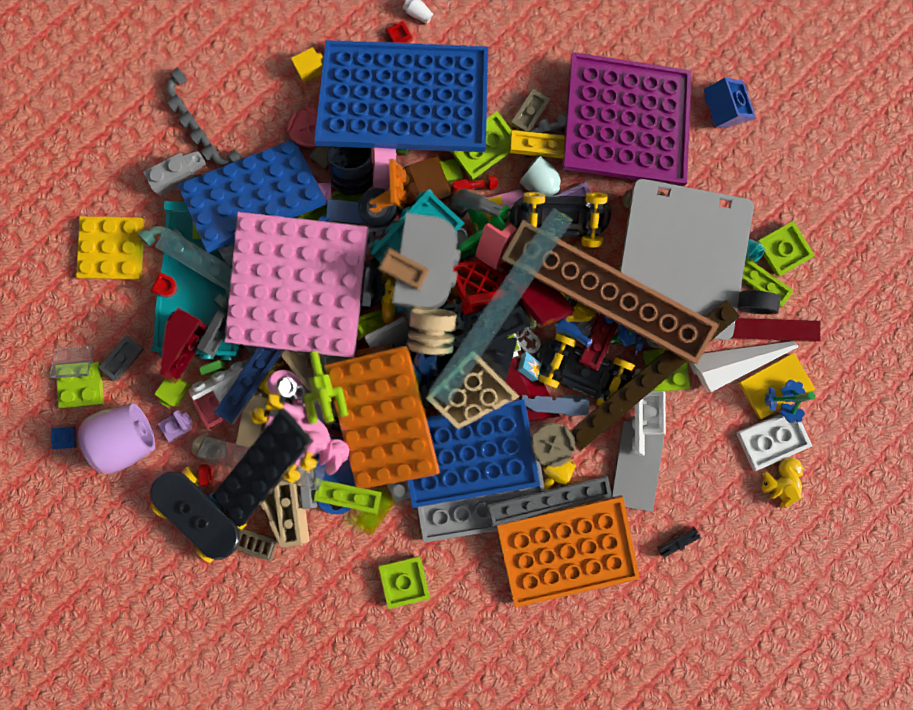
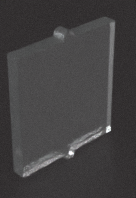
(71, 362)

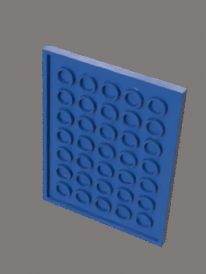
(403, 96)

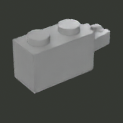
(173, 171)

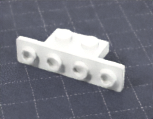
(219, 382)
(648, 418)

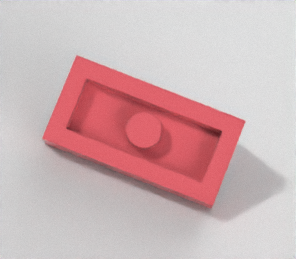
(494, 244)

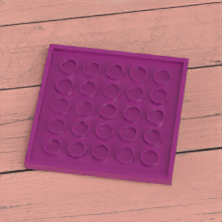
(627, 119)

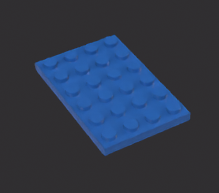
(263, 184)
(479, 457)

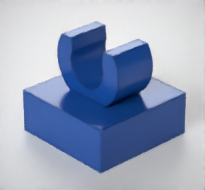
(63, 438)

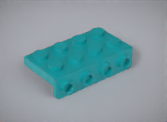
(426, 205)

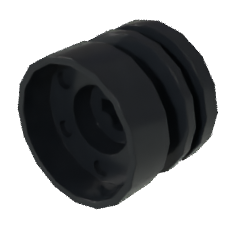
(350, 169)

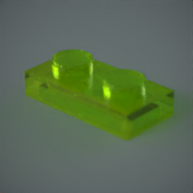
(371, 521)

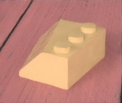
(477, 396)

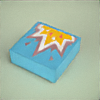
(529, 367)

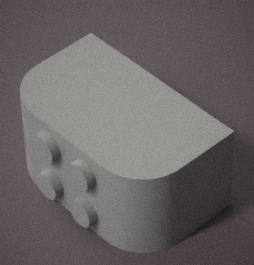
(432, 245)

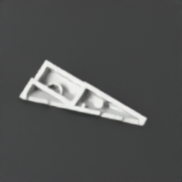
(723, 367)

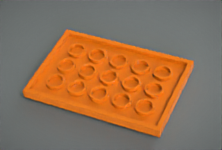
(384, 419)
(568, 551)

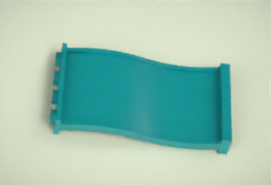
(193, 292)

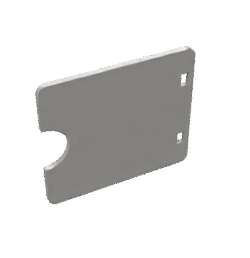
(687, 245)

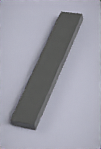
(548, 500)

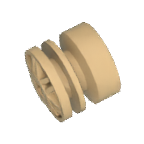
(431, 333)

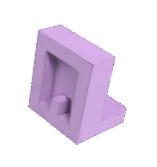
(176, 425)

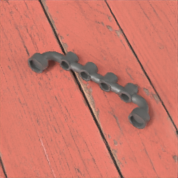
(188, 119)

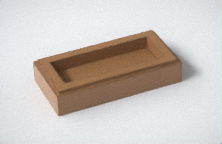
(404, 269)

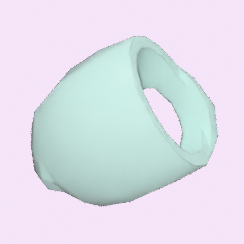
(541, 177)

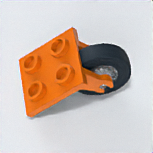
(380, 206)

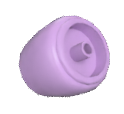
(116, 438)

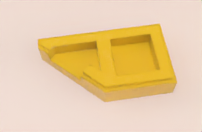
(581, 313)

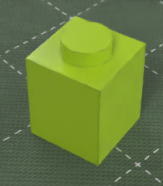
(171, 393)

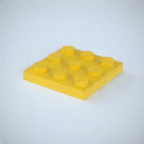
(110, 248)

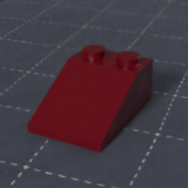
(180, 343)

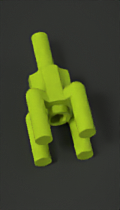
(322, 393)

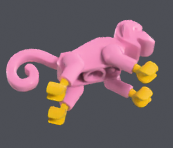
(331, 452)

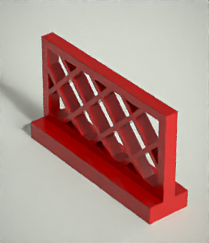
(475, 302)

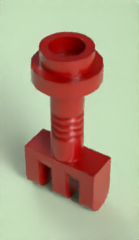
(491, 182)

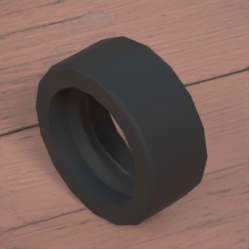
(759, 302)

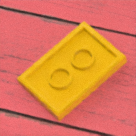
(774, 376)

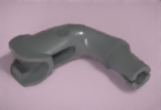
(465, 199)

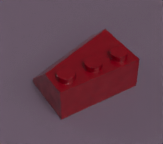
(523, 386)

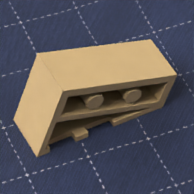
(287, 515)

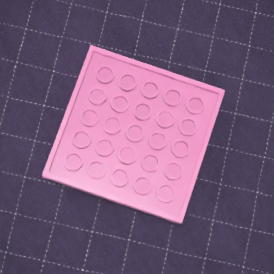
(296, 284)

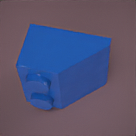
(729, 103)

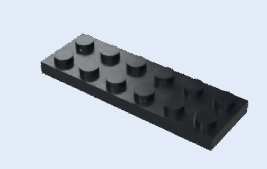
(262, 467)

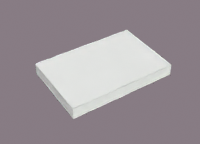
(772, 441)

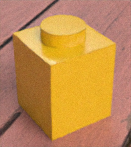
(308, 64)

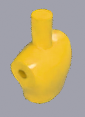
(558, 474)

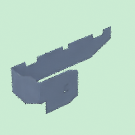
(568, 404)

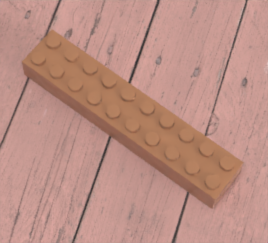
(618, 297)

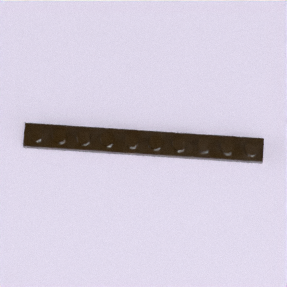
(641, 385)

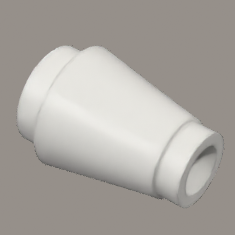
(418, 10)

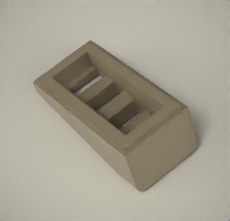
(269, 555)

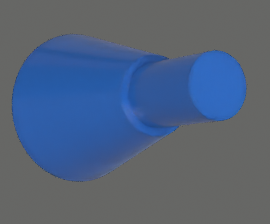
(571, 330)

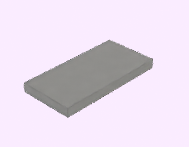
(636, 474)

